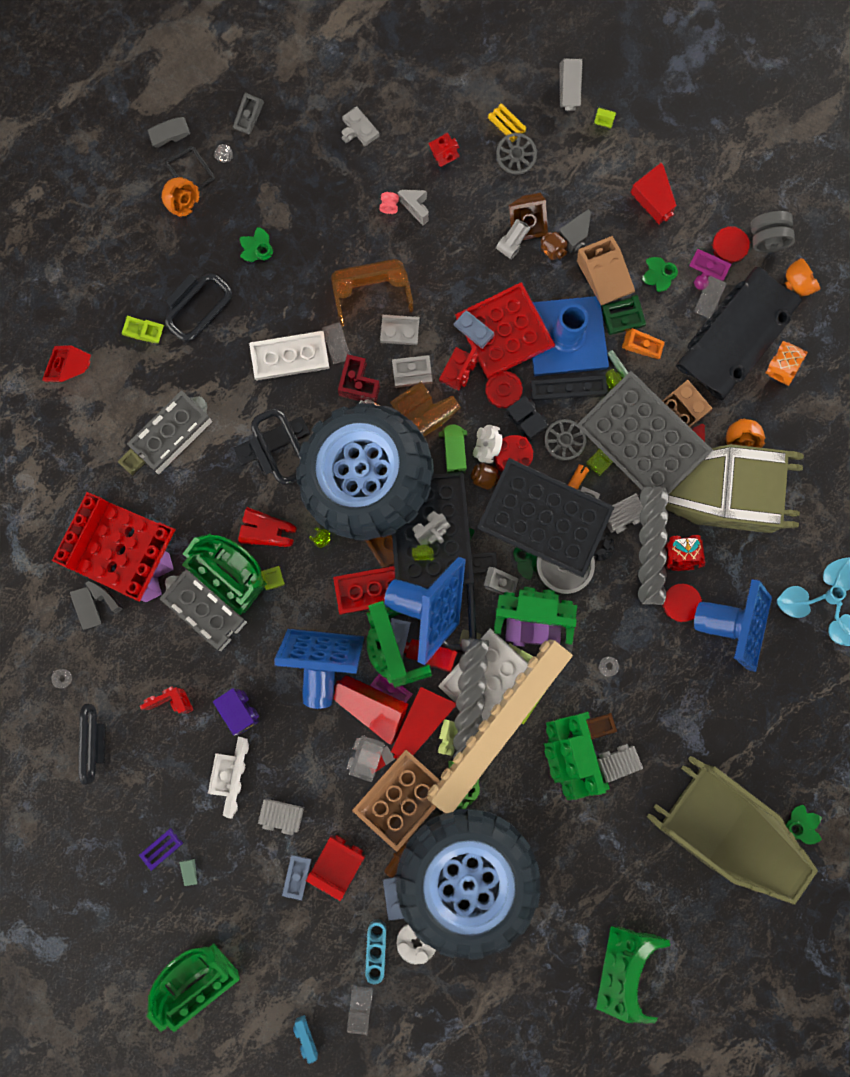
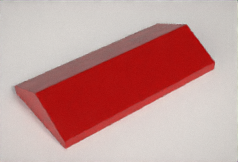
(362, 589)

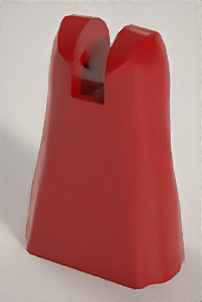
(264, 529)

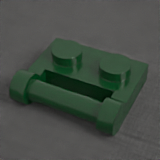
(623, 320)

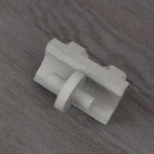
(433, 530)

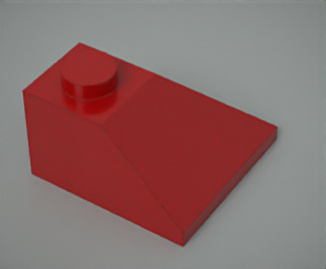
(66, 363)

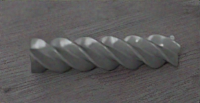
(653, 538)
(472, 687)

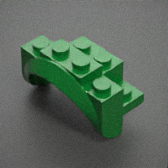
(537, 608)
(573, 757)

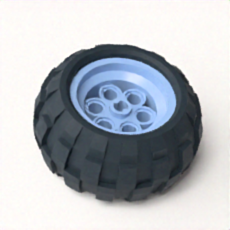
(398, 492)
(511, 892)

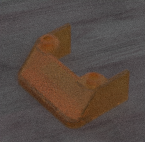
(388, 270)

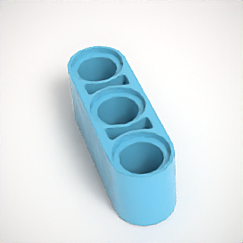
(375, 961)

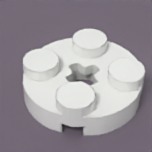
(487, 444)
(408, 952)

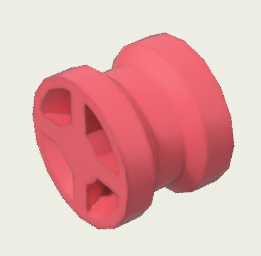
(389, 203)

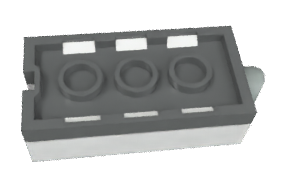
(171, 431)
(201, 609)

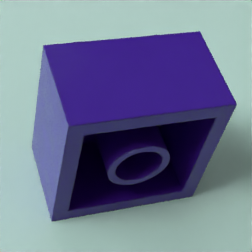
(236, 711)

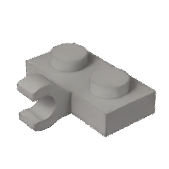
(358, 126)

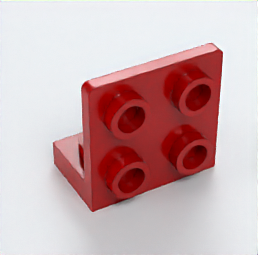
(458, 368)
(178, 698)

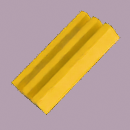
(497, 112)

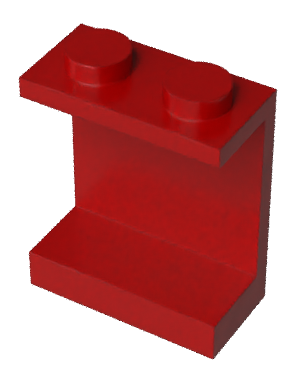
(336, 867)

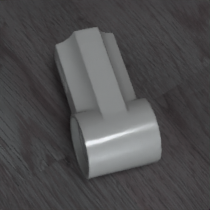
(510, 243)

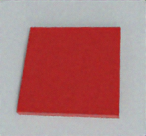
(516, 329)

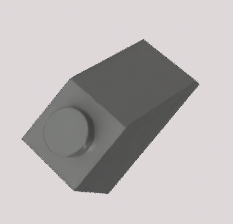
(576, 231)

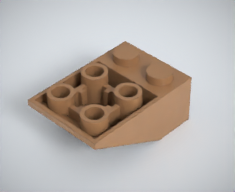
(605, 270)
(688, 404)

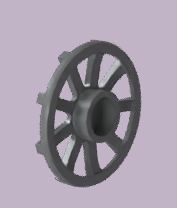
(516, 154)
(564, 440)

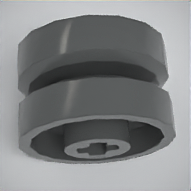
(772, 231)

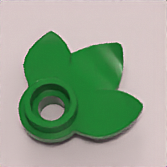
(254, 246)
(657, 274)
(806, 825)

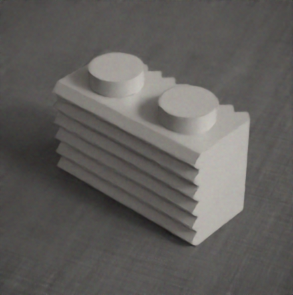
(624, 513)
(619, 763)
(281, 816)

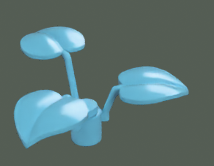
(796, 601)

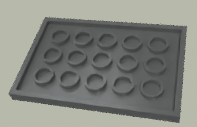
(644, 436)

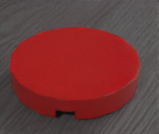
(731, 244)
(503, 389)
(681, 602)

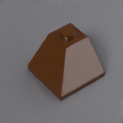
(533, 212)

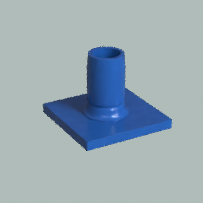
(577, 335)
(435, 607)
(734, 623)
(320, 656)

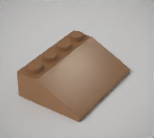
(398, 801)

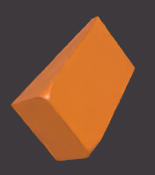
(643, 344)

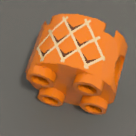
(786, 363)

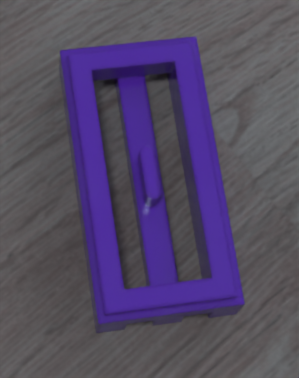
(174, 838)

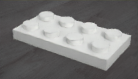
(289, 355)

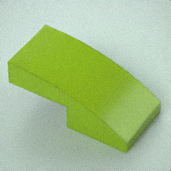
(142, 330)

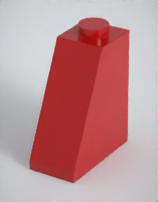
(655, 194)
(442, 658)

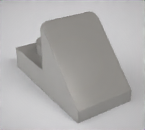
(411, 200)
(500, 581)

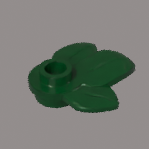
(525, 565)

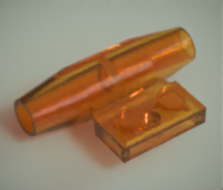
(418, 407)

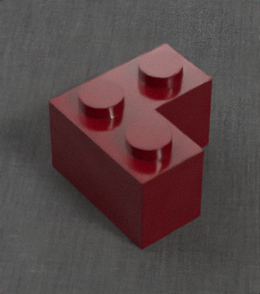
(354, 384)

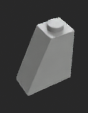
(570, 83)

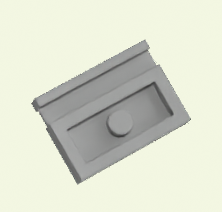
(399, 330)
(412, 371)

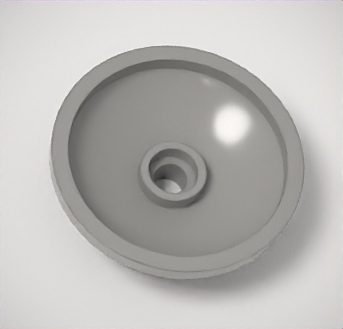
(562, 580)

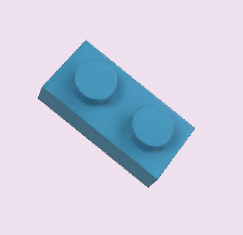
(308, 1047)

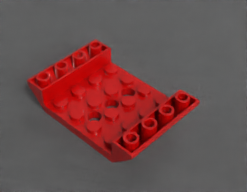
(96, 540)

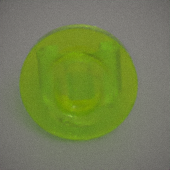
(322, 537)

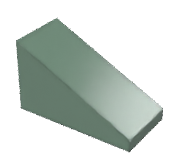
(188, 872)

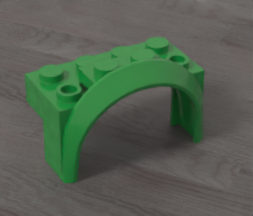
(235, 560)
(388, 659)
(622, 973)
(177, 1009)

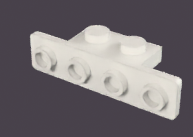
(227, 774)

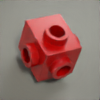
(444, 149)

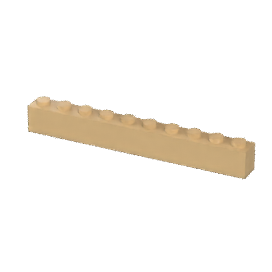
(499, 727)

